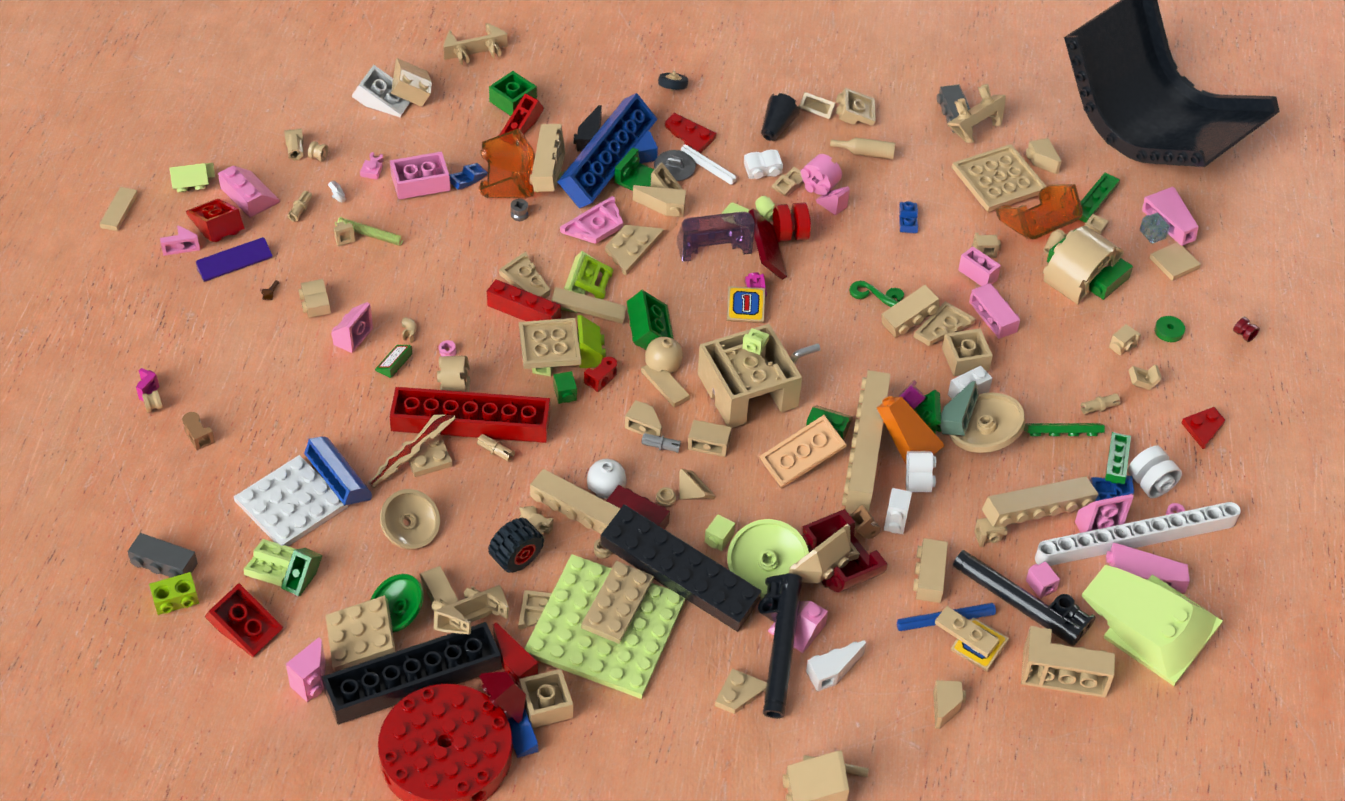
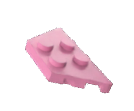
(595, 223)

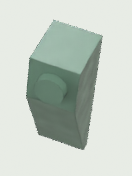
(959, 410)

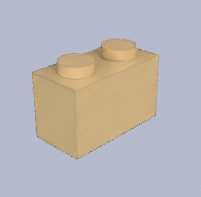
(709, 438)

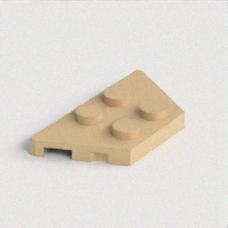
(631, 245)

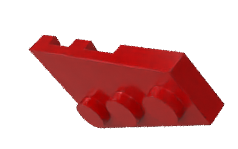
(690, 132)

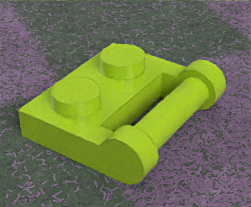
(588, 274)

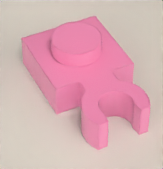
(372, 168)

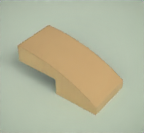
(788, 183)

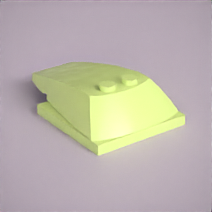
(1151, 621)

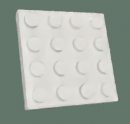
(290, 502)

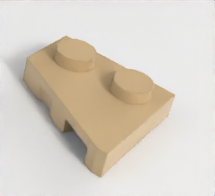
(532, 608)
(739, 691)

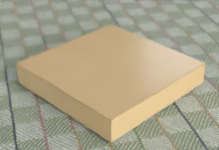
(1175, 261)

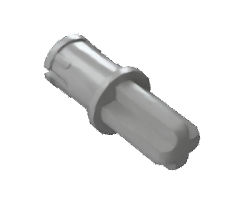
(661, 442)

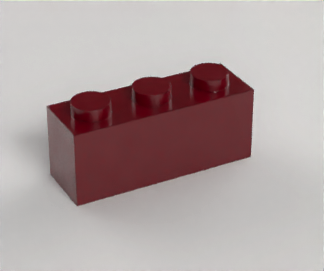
(642, 505)

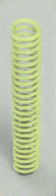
(370, 233)

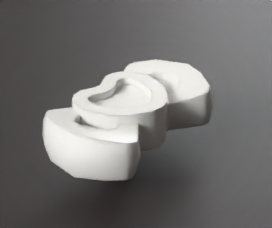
(337, 191)

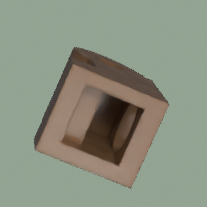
(195, 431)
(865, 523)

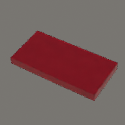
(768, 245)

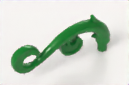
(886, 299)

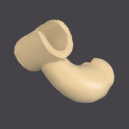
(411, 328)

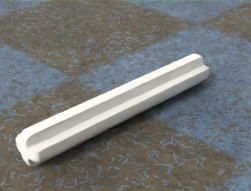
(710, 165)

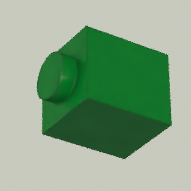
(565, 387)

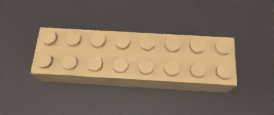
(865, 443)

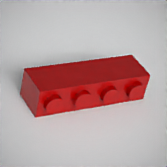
(521, 303)

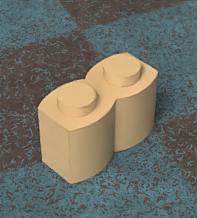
(315, 298)

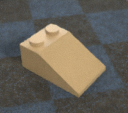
(411, 82)

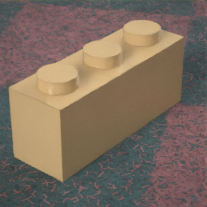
(910, 311)
(930, 570)

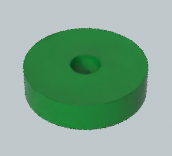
(1169, 329)

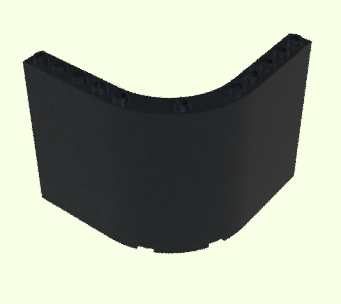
(1143, 101)

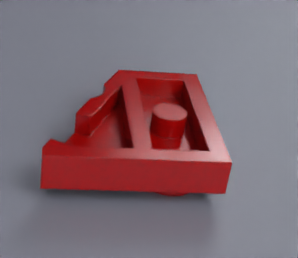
(1204, 425)

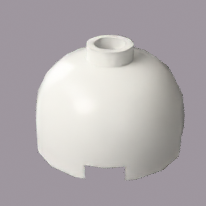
(605, 477)

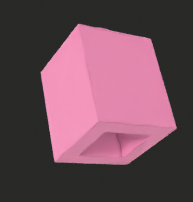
(1042, 579)

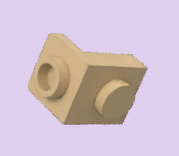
(1144, 378)

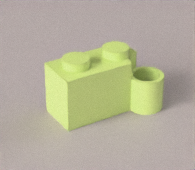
(191, 176)

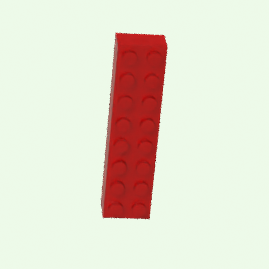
(475, 413)

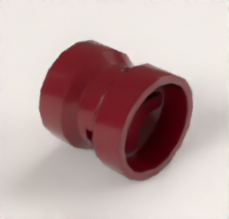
(1246, 329)

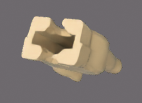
(541, 523)

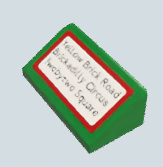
(394, 360)

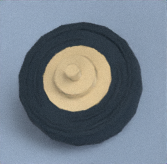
(673, 81)

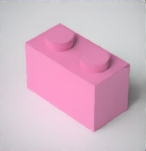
(979, 267)

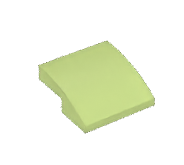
(269, 562)

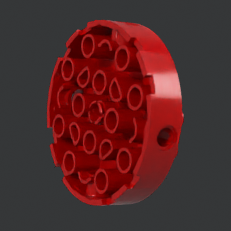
(445, 745)

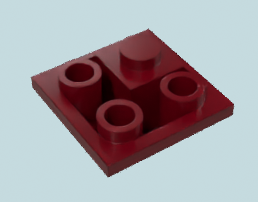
(504, 693)

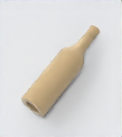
(867, 147)

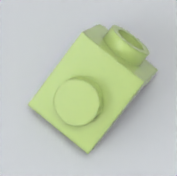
(755, 341)

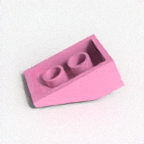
(1103, 513)

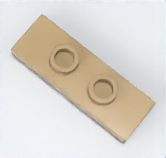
(967, 631)

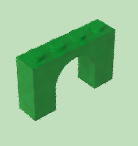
(1108, 278)

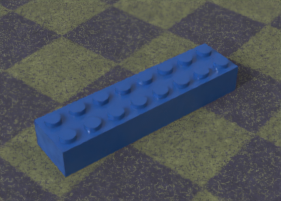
(606, 149)

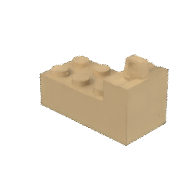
(1065, 666)

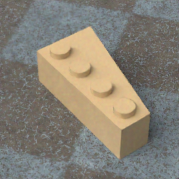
(548, 158)

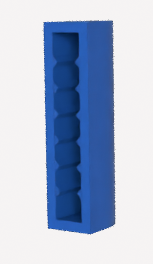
(336, 471)

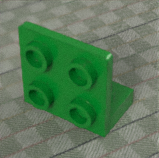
(631, 172)

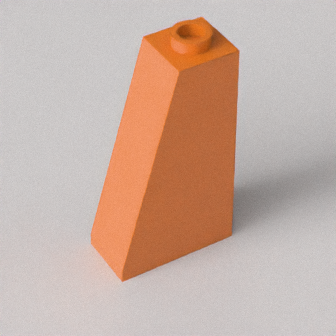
(907, 427)

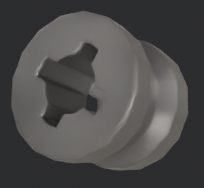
(519, 209)

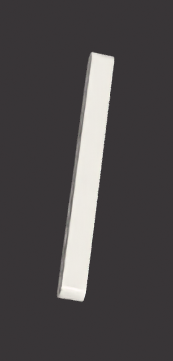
(1138, 533)

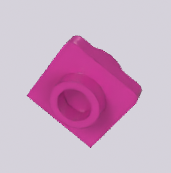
(755, 280)
(147, 384)

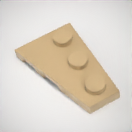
(523, 275)
(946, 320)

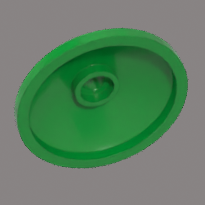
(404, 599)

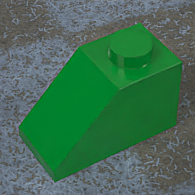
(301, 570)

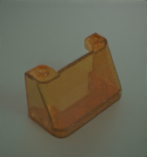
(509, 166)
(1057, 209)

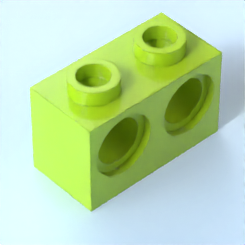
(173, 593)

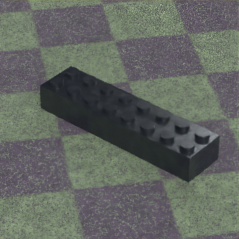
(680, 567)
(396, 675)

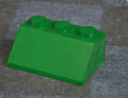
(648, 319)

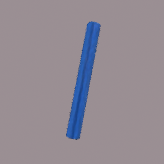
(929, 619)

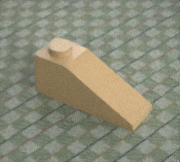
(663, 200)

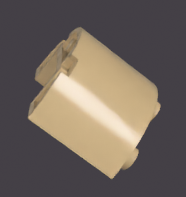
(1079, 261)

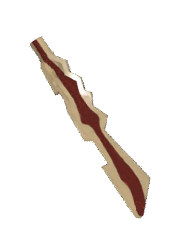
(411, 448)

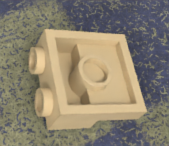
(855, 107)

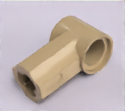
(294, 143)

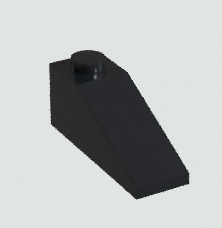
(588, 128)

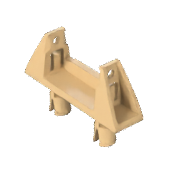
(492, 42)
(988, 107)
(475, 606)

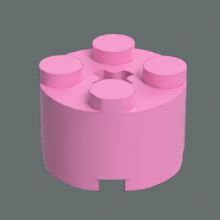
(821, 174)

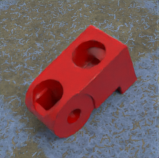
(602, 374)

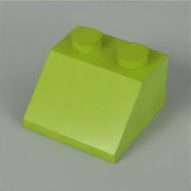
(590, 343)

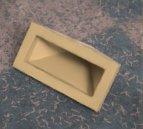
(817, 105)
(692, 487)

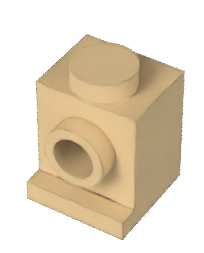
(987, 244)
(1124, 340)
(986, 533)

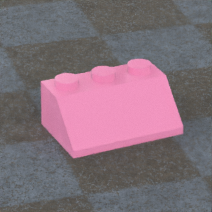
(246, 190)

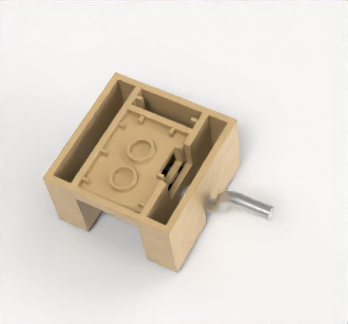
(737, 375)

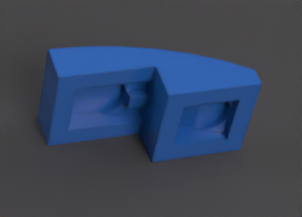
(469, 176)

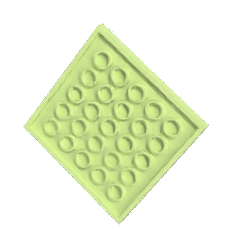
(565, 645)

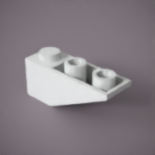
(831, 667)

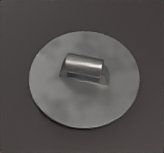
(678, 163)

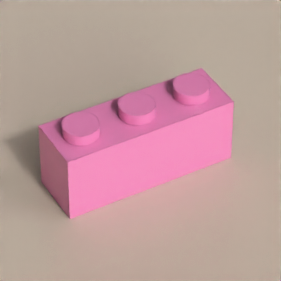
(994, 310)

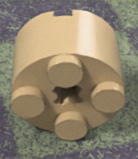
(454, 373)

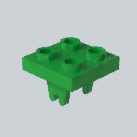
(930, 410)

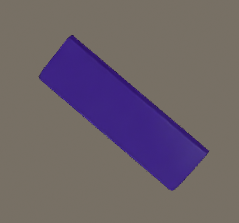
(233, 259)

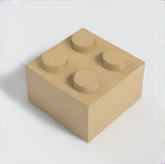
(966, 351)
(547, 698)

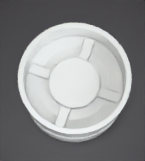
(1154, 471)

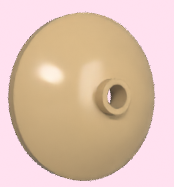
(418, 511)

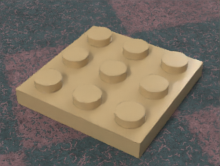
(549, 343)
(360, 633)

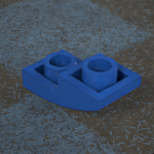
(908, 217)

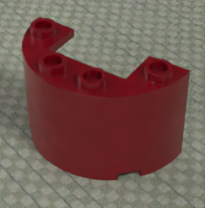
(855, 571)

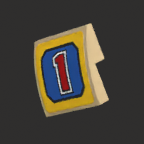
(745, 304)
(975, 657)

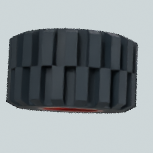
(516, 545)

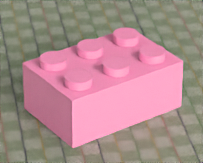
(420, 175)

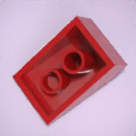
(216, 219)
(243, 620)

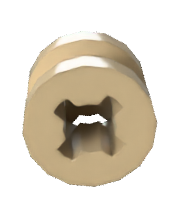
(317, 151)
(152, 401)

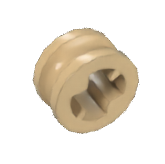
(601, 553)

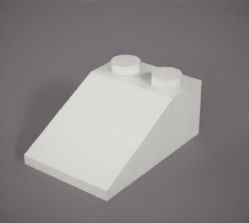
(376, 93)

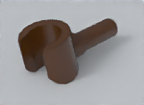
(268, 293)

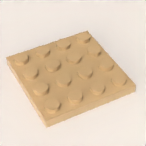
(999, 177)

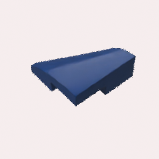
(1110, 490)

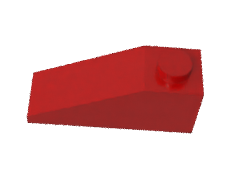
(524, 115)
(513, 656)

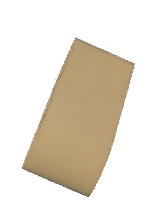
(438, 586)

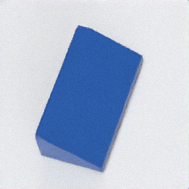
(523, 736)

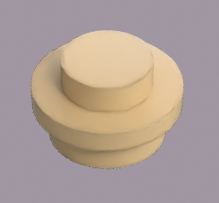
(665, 497)

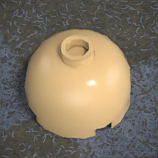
(664, 354)

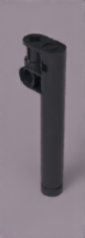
(781, 607)
(1061, 616)

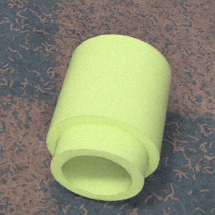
(765, 207)

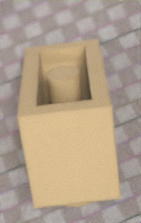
(1044, 155)
(643, 419)
(947, 701)

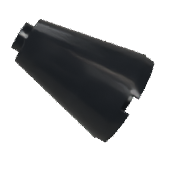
(779, 115)

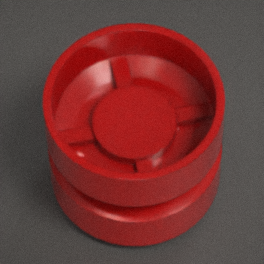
(796, 221)

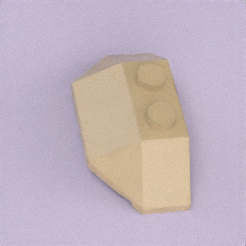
(823, 559)

